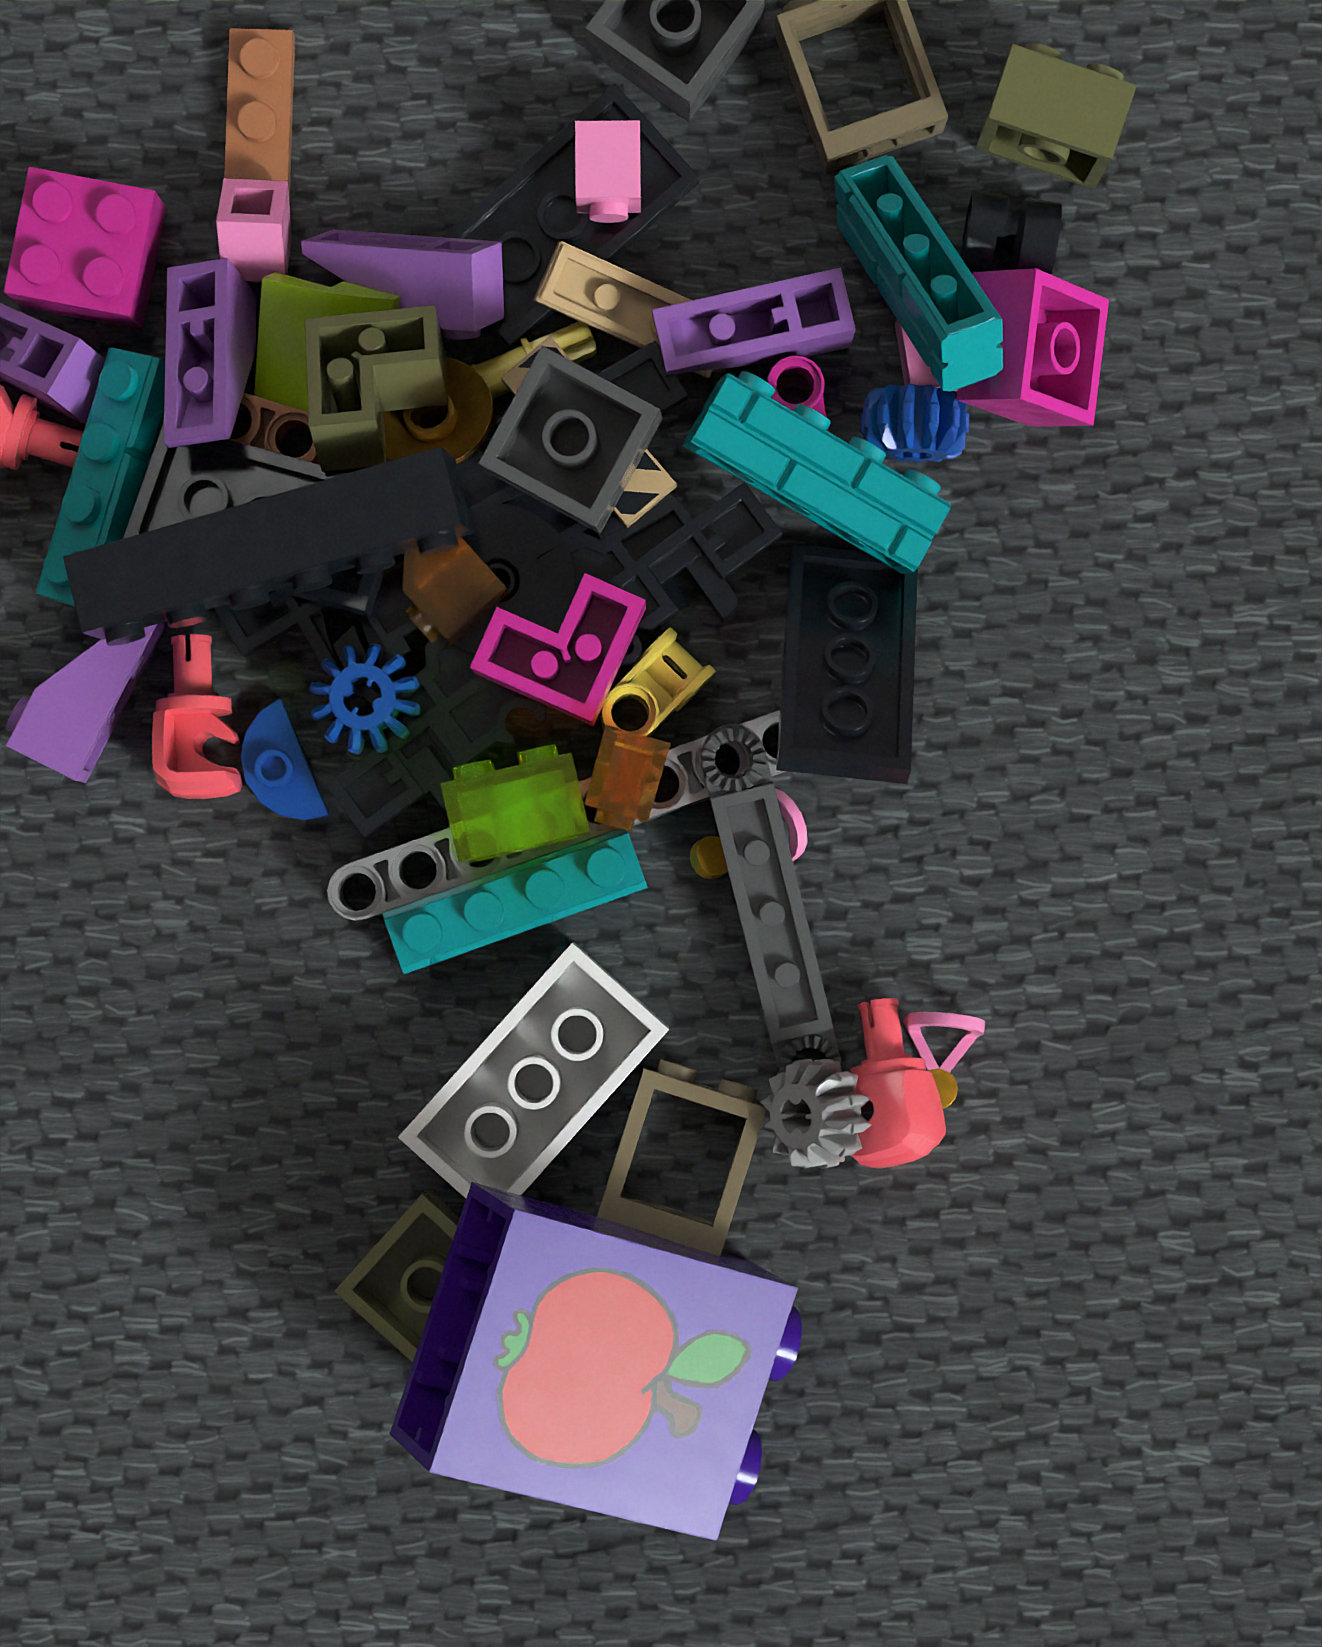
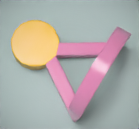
(708, 855)
(944, 1080)

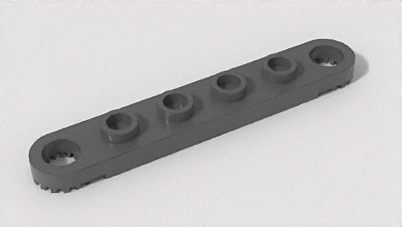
(768, 900)

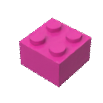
(85, 248)
(1048, 350)

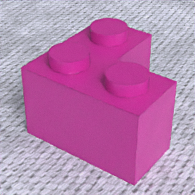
(567, 668)

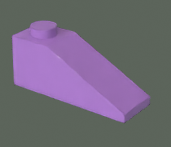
(451, 273)
(757, 324)
(206, 350)
(48, 364)
(79, 706)

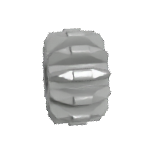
(815, 1113)

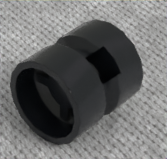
(1032, 228)

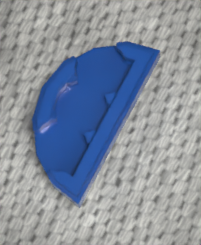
(278, 766)

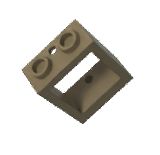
(877, 133)
(662, 1220)

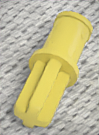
(574, 340)

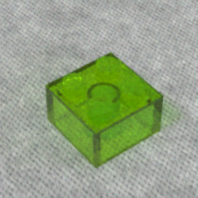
(514, 806)

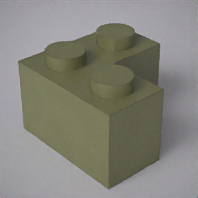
(369, 367)

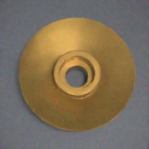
(463, 424)

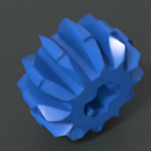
(915, 422)
(345, 689)

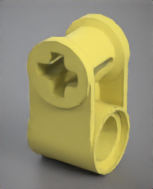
(657, 684)

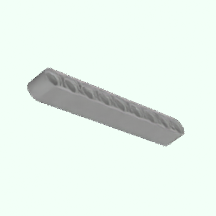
(387, 866)

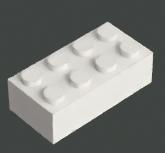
(535, 1078)

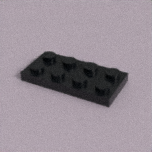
(540, 208)
(225, 474)
(847, 666)

